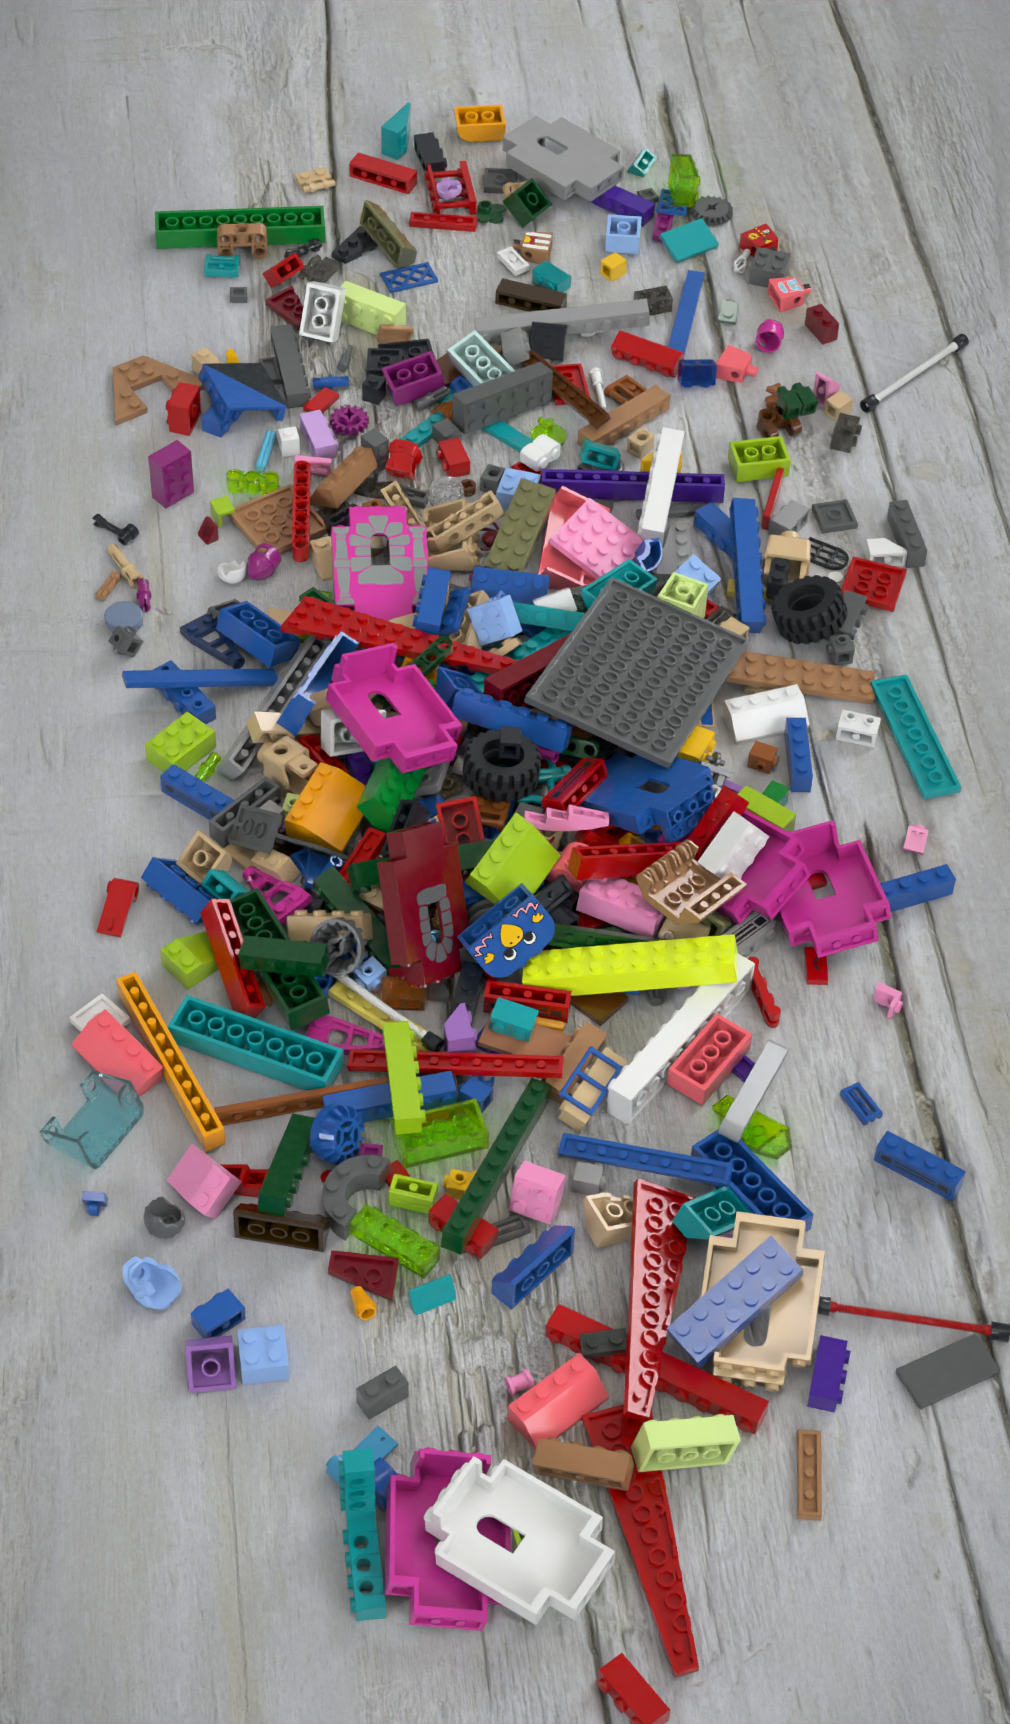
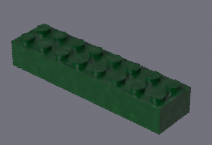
(296, 996)

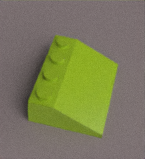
(514, 858)

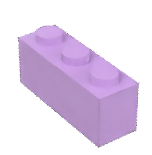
(318, 434)

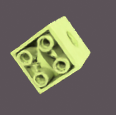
(686, 594)

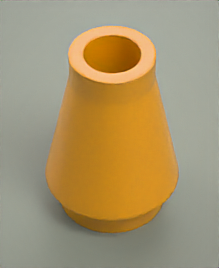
(363, 1305)

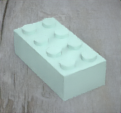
(477, 360)

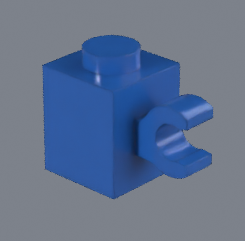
(478, 1089)

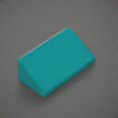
(642, 163)
(432, 1294)

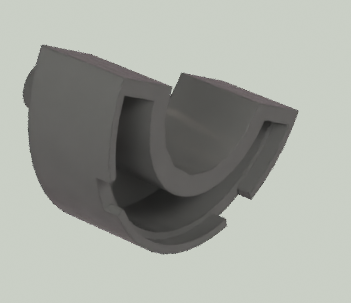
(345, 1180)

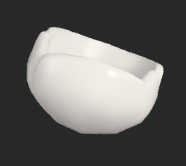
(232, 572)

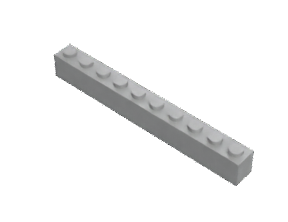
(578, 319)
(276, 700)

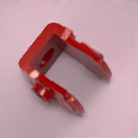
(403, 459)

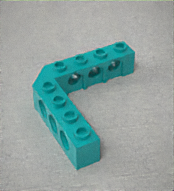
(358, 1502)

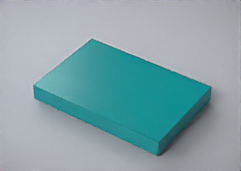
(689, 240)

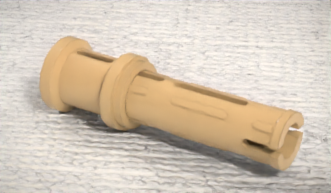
(128, 570)

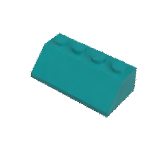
(627, 572)

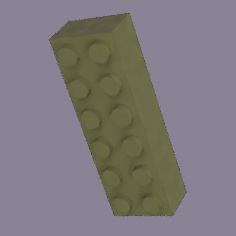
(521, 527)

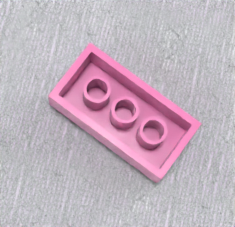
(620, 905)

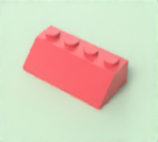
(117, 1053)
(558, 1401)

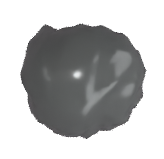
(163, 1218)

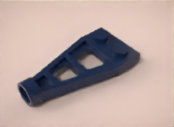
(205, 625)

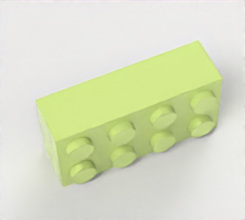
(370, 309)
(685, 1443)

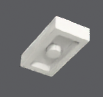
(513, 261)

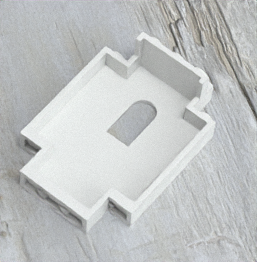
(554, 1563)

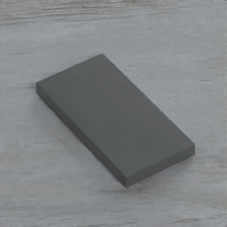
(947, 1371)

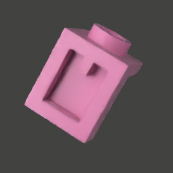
(915, 839)
(888, 997)

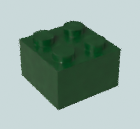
(527, 202)

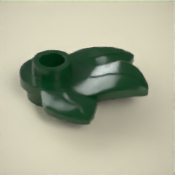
(490, 212)

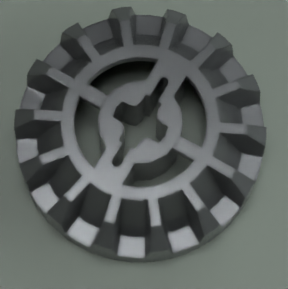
(340, 945)

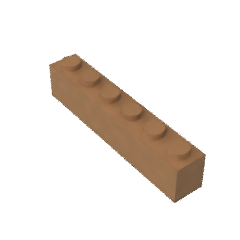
(628, 417)

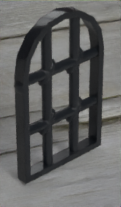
(835, 554)

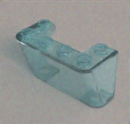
(100, 1123)

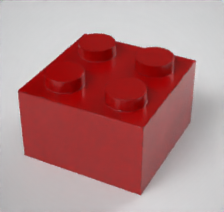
(183, 408)

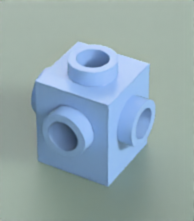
(370, 975)

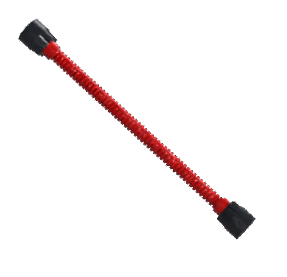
(996, 1331)

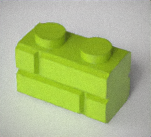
(412, 1193)

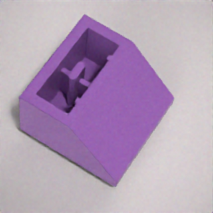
(458, 1032)

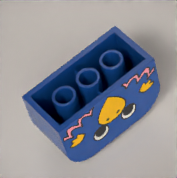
(509, 933)

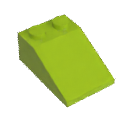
(189, 959)

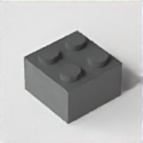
(768, 265)

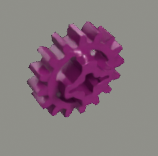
(349, 420)

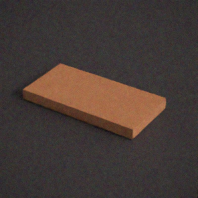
(542, 1042)

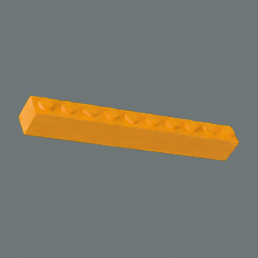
(175, 1067)

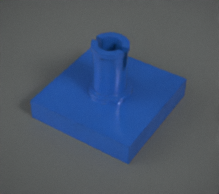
(317, 865)

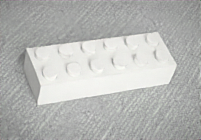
(661, 484)

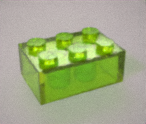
(683, 180)

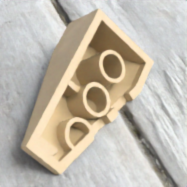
(322, 556)
(608, 1218)

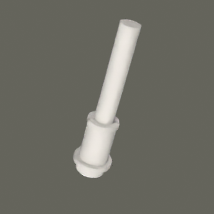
(597, 382)

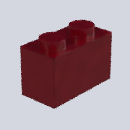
(821, 324)

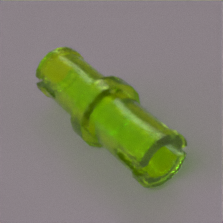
(207, 768)

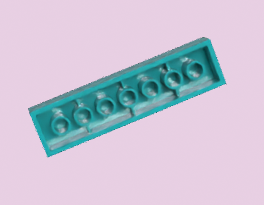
(255, 1045)

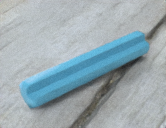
(265, 451)

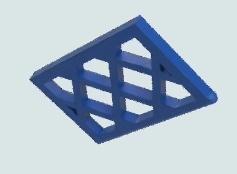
(669, 210)
(404, 285)

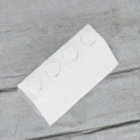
(763, 713)

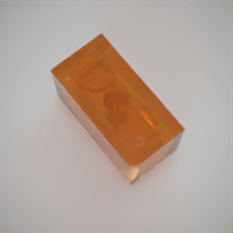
(402, 996)

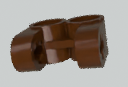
(770, 420)

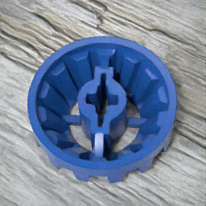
(333, 1130)

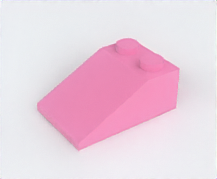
(203, 1182)

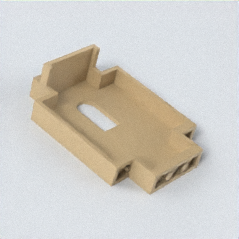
(791, 1315)

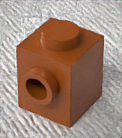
(763, 757)

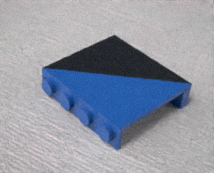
(241, 388)

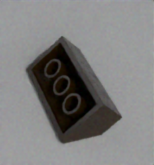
(291, 1230)

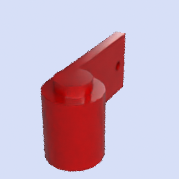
(117, 905)

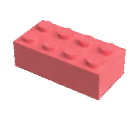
(709, 1059)

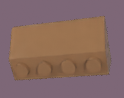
(345, 478)

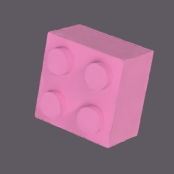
(537, 1192)

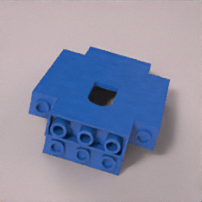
(637, 810)

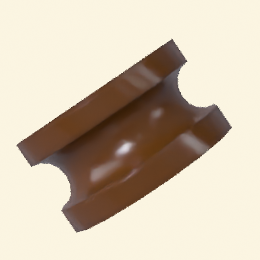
(469, 487)

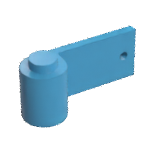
(372, 1440)

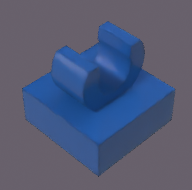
(94, 1201)

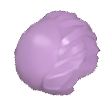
(448, 188)

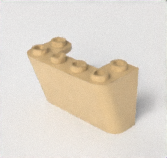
(460, 556)

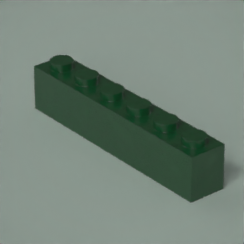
(339, 896)
(287, 1167)

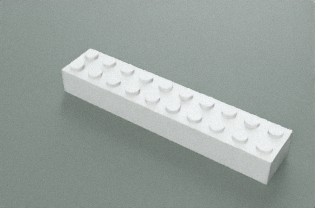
(650, 1067)

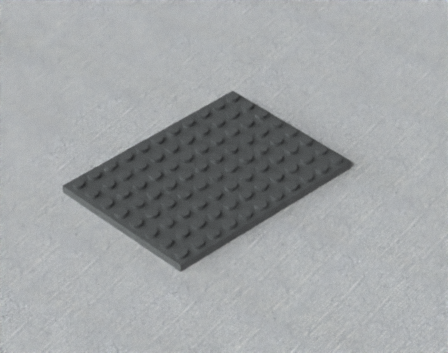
(638, 672)

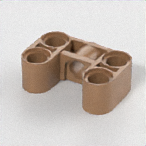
(242, 235)

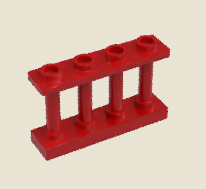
(467, 189)

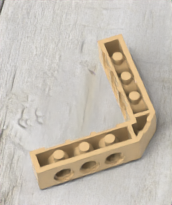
(454, 528)

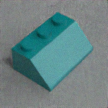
(709, 1214)

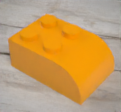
(480, 123)

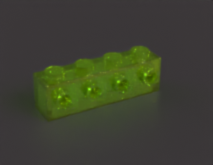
(395, 1240)

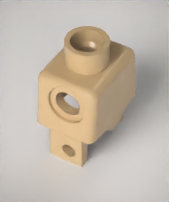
(791, 547)
(287, 759)

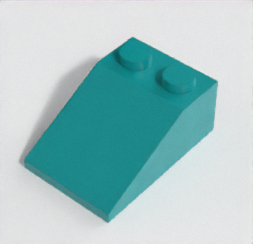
(396, 133)

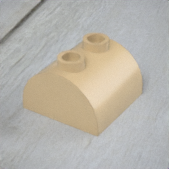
(202, 856)
(680, 931)

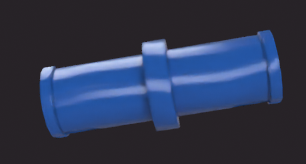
(330, 382)

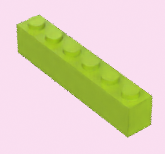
(402, 1077)

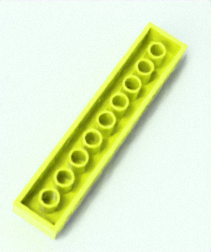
(636, 965)

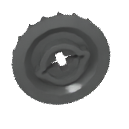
(719, 212)

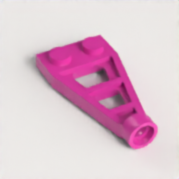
(296, 900)
(322, 1027)

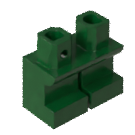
(797, 401)

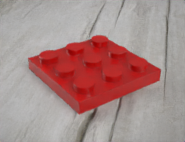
(876, 581)

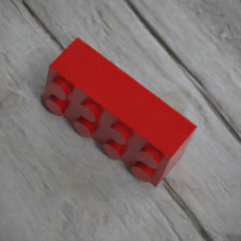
(461, 821)

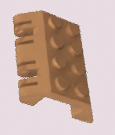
(684, 887)

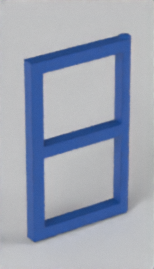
(591, 1050)

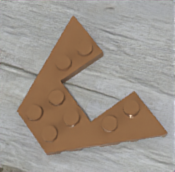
(139, 374)

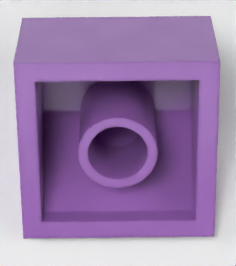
(210, 1364)

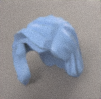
(151, 1283)

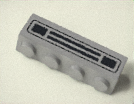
(753, 933)

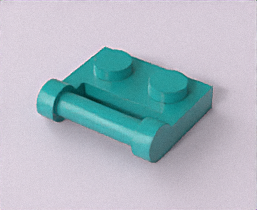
(222, 266)

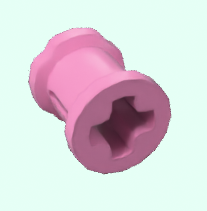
(518, 1382)

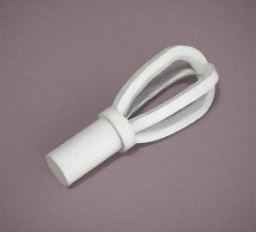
(743, 258)

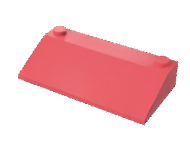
(552, 562)

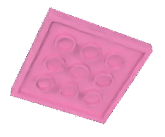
(596, 540)

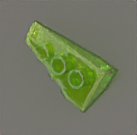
(762, 1134)

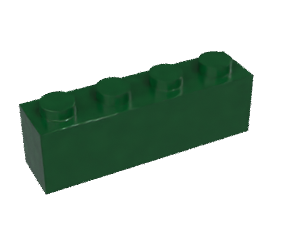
(284, 956)

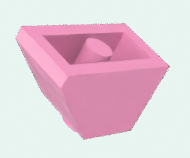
(824, 388)

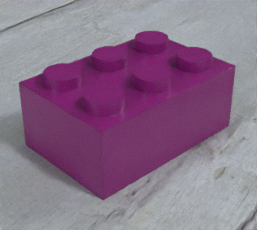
(413, 378)
(171, 474)

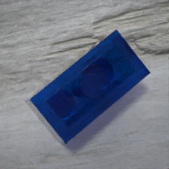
(697, 372)

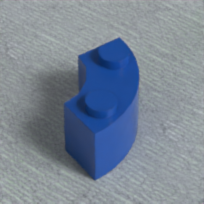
(649, 554)

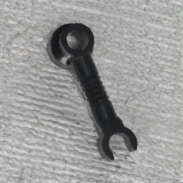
(124, 535)

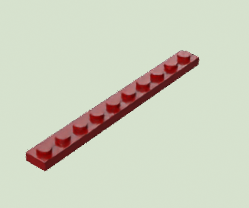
(465, 1063)

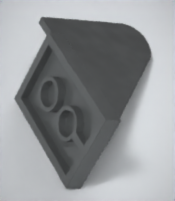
(258, 829)

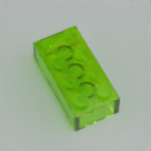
(446, 1134)

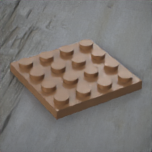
(270, 520)

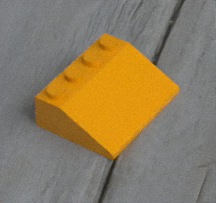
(326, 809)

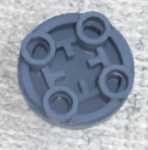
(123, 615)

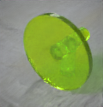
(551, 430)

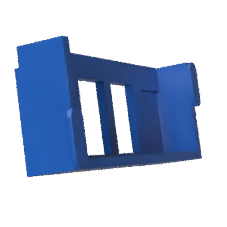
(318, 680)

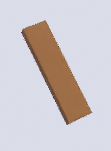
(809, 1475)

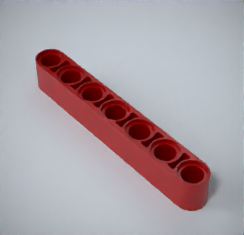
(301, 511)

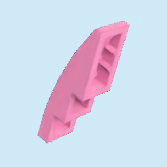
(574, 819)

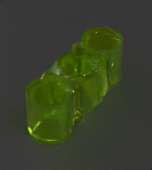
(251, 482)

